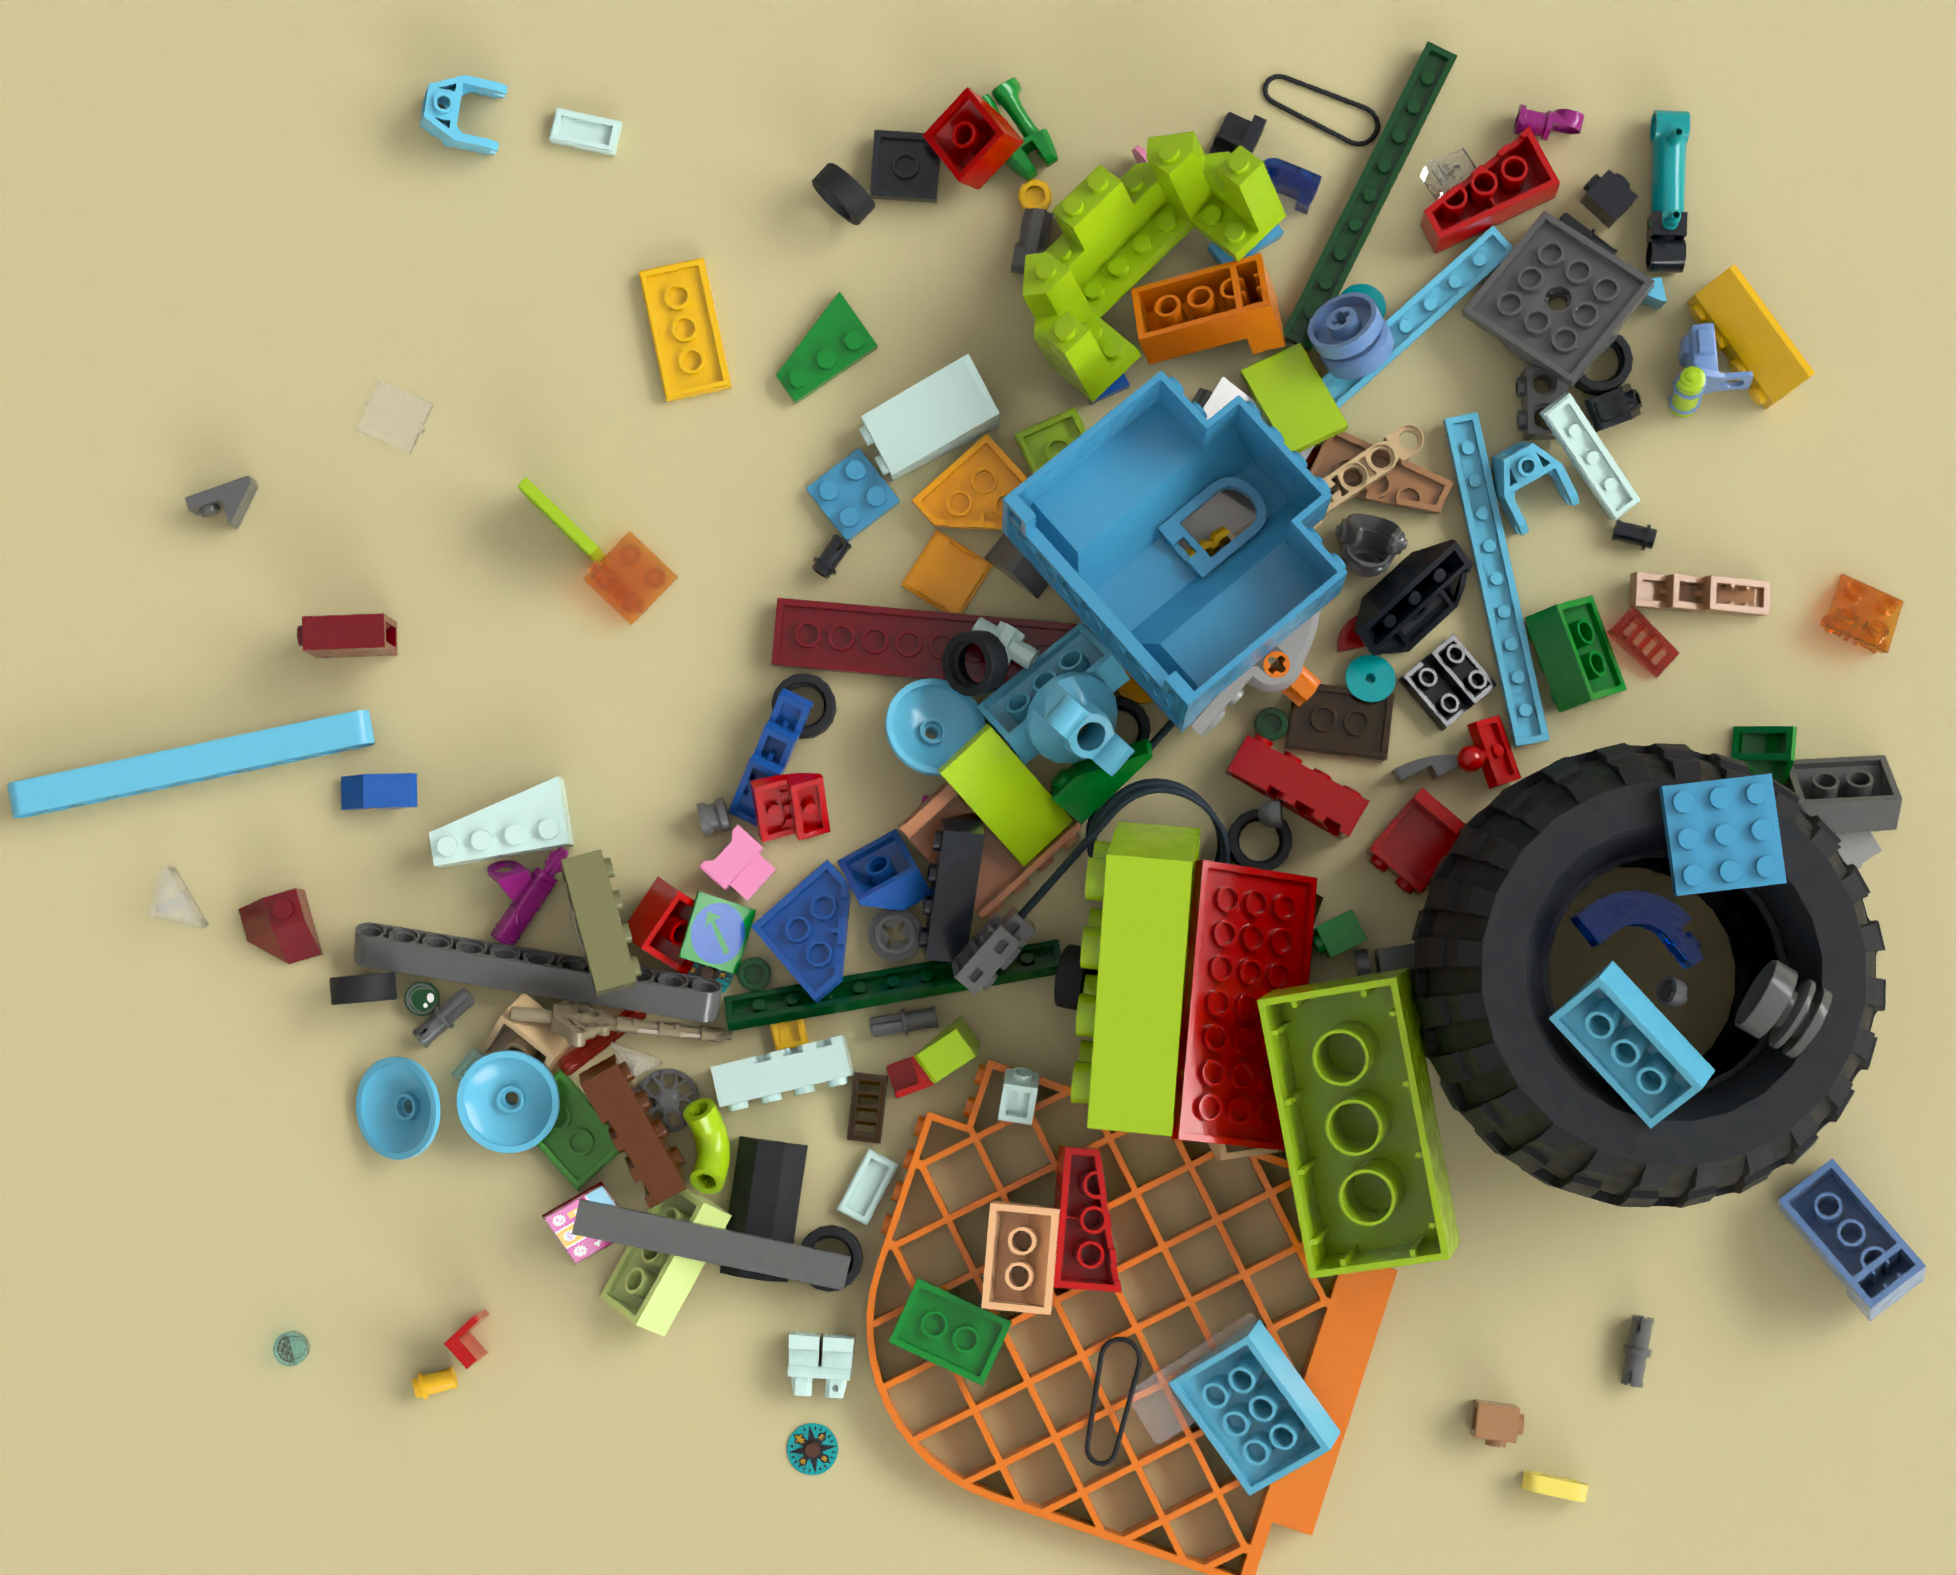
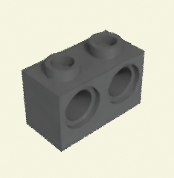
(1535, 402)

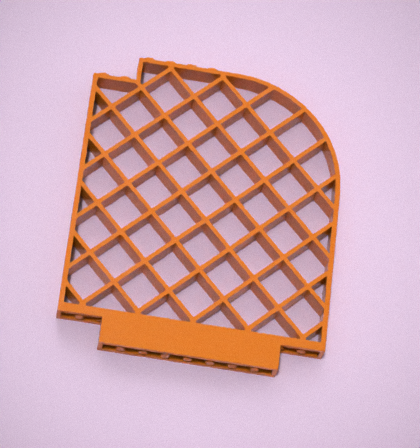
(1331, 1369)

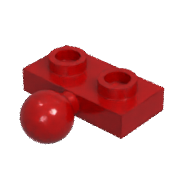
(1490, 752)

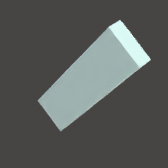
(1590, 456)

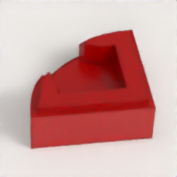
(1347, 638)

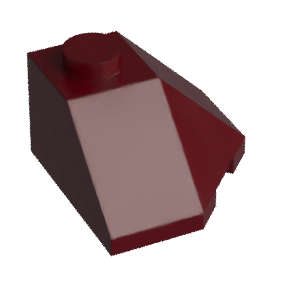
(282, 926)

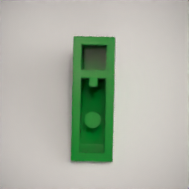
(1087, 786)

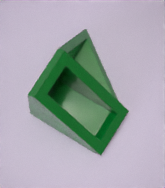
(1766, 749)

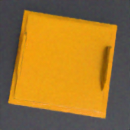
(946, 574)

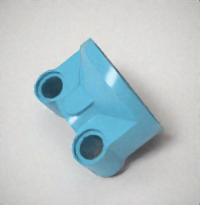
(1063, 709)

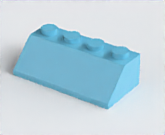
(1074, 652)
(1632, 1045)

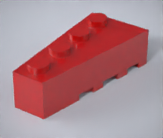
(1493, 193)
(1299, 788)
(1084, 1239)

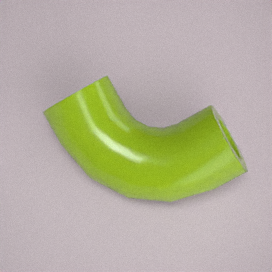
(711, 1145)

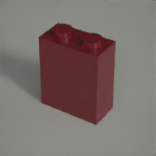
(348, 635)

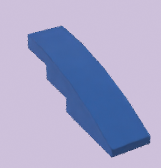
(772, 750)

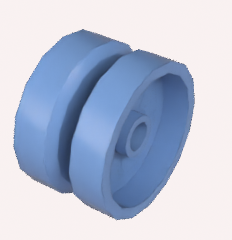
(1350, 335)

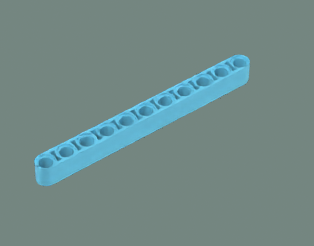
(191, 764)

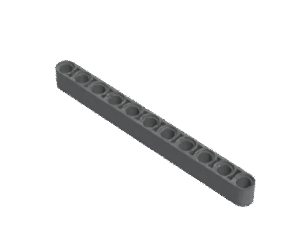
(530, 971)

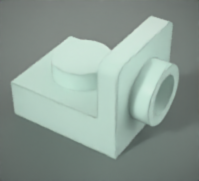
(1018, 1095)

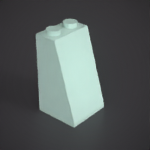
(930, 419)

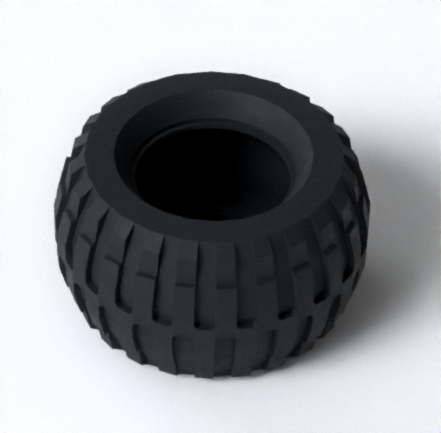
(1489, 997)

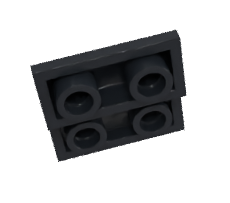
(1447, 682)

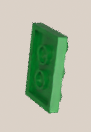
(950, 1331)

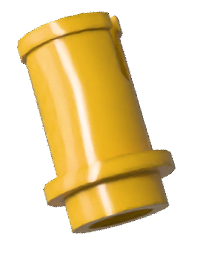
(434, 1382)

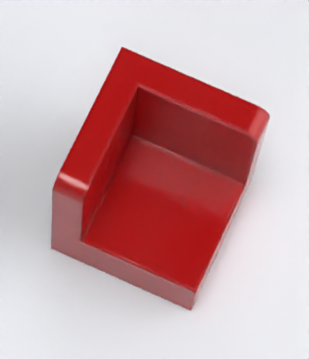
(907, 1077)

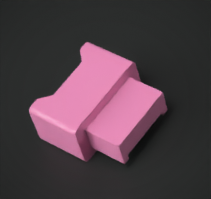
(740, 865)

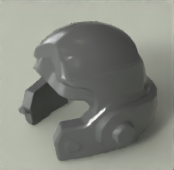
(1369, 543)

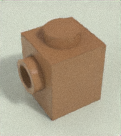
(1496, 1422)

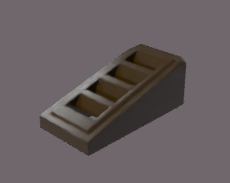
(873, 1079)

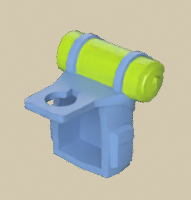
(1701, 372)

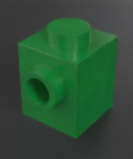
(1338, 934)

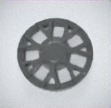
(668, 1099)

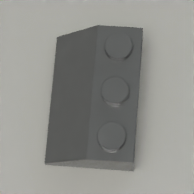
(1848, 792)

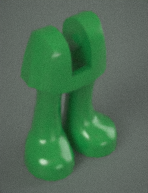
(1008, 97)

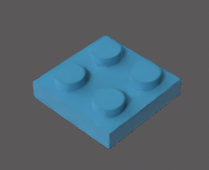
(853, 495)

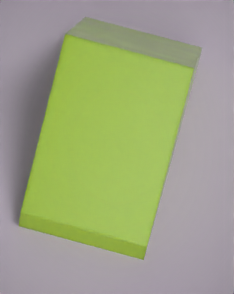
(948, 1050)

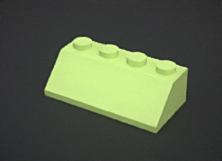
(653, 1285)

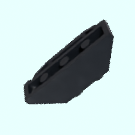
(1413, 598)

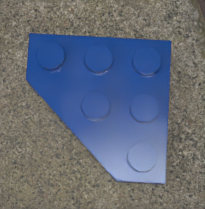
(811, 930)

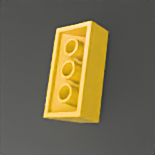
(1750, 337)

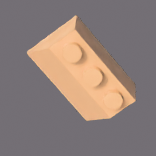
(1020, 1257)

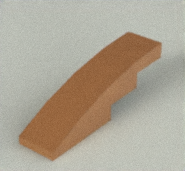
(1699, 594)

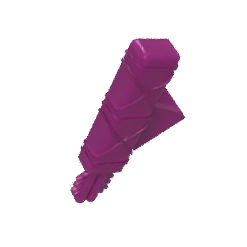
(525, 891)

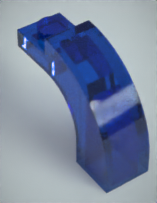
(1644, 910)

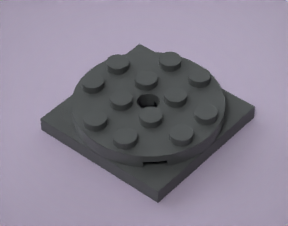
(1566, 265)

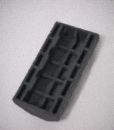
(766, 1193)

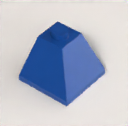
(885, 874)

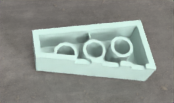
(513, 827)
(782, 1071)

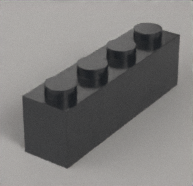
(953, 887)

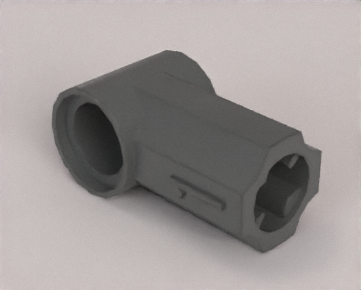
(1033, 237)

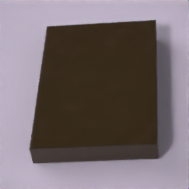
(1340, 724)

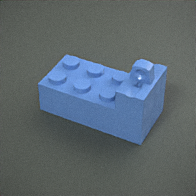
(1852, 1239)

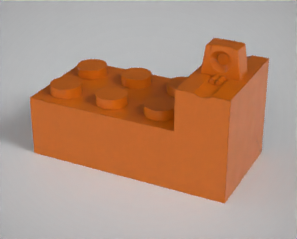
(1209, 310)

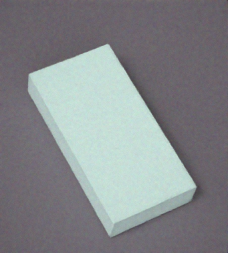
(585, 132)
(867, 1186)

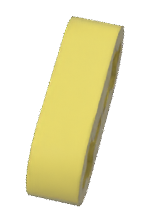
(1554, 1486)

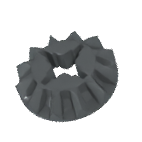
(879, 937)

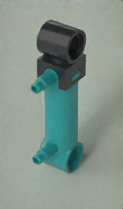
(1667, 218)

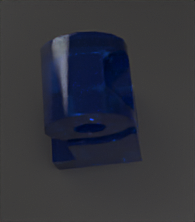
(1293, 182)

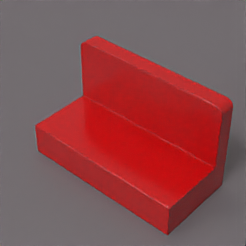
(464, 1344)

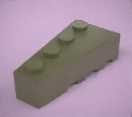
(600, 922)

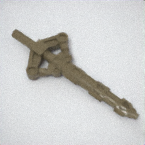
(582, 1022)

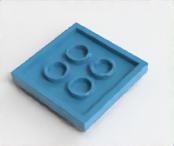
(1722, 834)

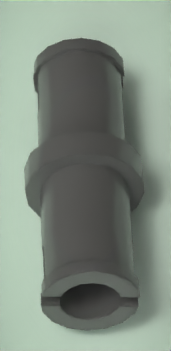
(1637, 1351)

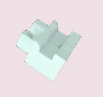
(805, 1362)

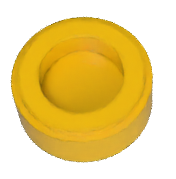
(1034, 195)

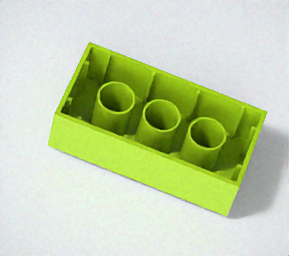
(1140, 981)
(1359, 1124)

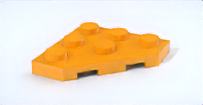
(971, 489)

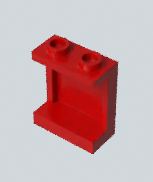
(1415, 842)

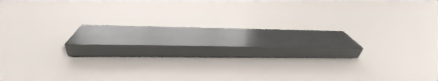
(711, 1244)

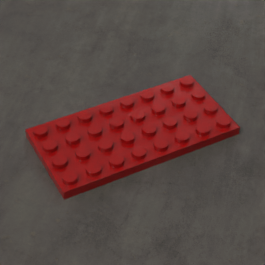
(1244, 940)

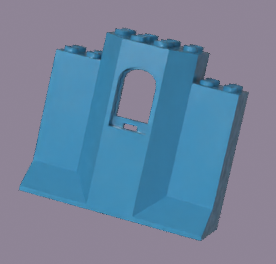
(1109, 528)

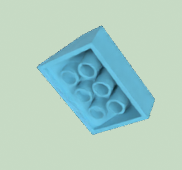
(1255, 1408)

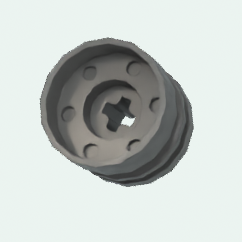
(1790, 1012)

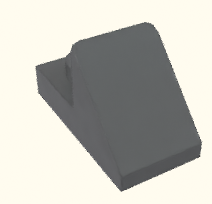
(233, 496)

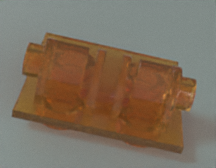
(630, 578)
(1863, 615)

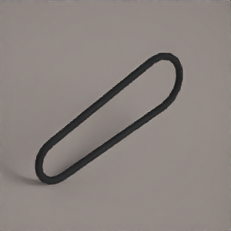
(1326, 93)
(1095, 1395)

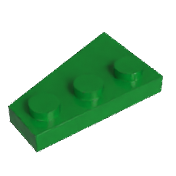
(826, 351)

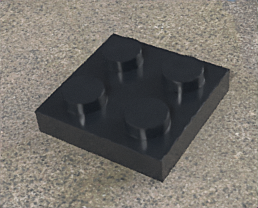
(903, 167)

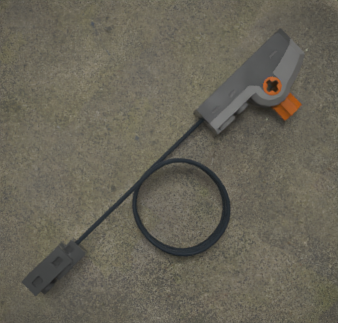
(1003, 937)

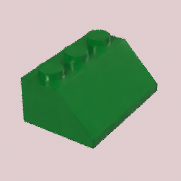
(1575, 653)

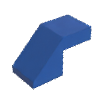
(379, 791)

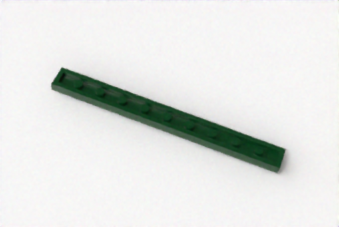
(1371, 190)
(878, 988)

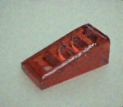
(1644, 625)

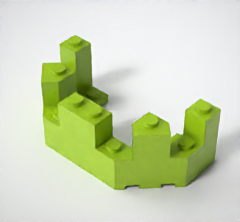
(1124, 229)

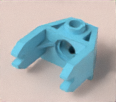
(443, 122)
(1511, 476)

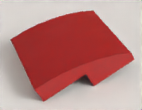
(790, 806)

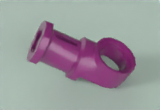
(1541, 123)

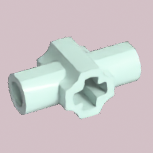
(1013, 641)

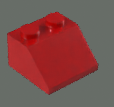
(972, 139)
(661, 924)

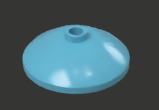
(933, 708)
(398, 1108)
(492, 1117)

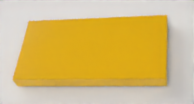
(685, 329)

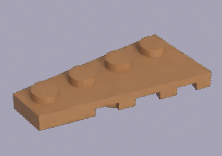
(1404, 487)

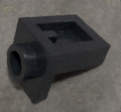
(1614, 407)

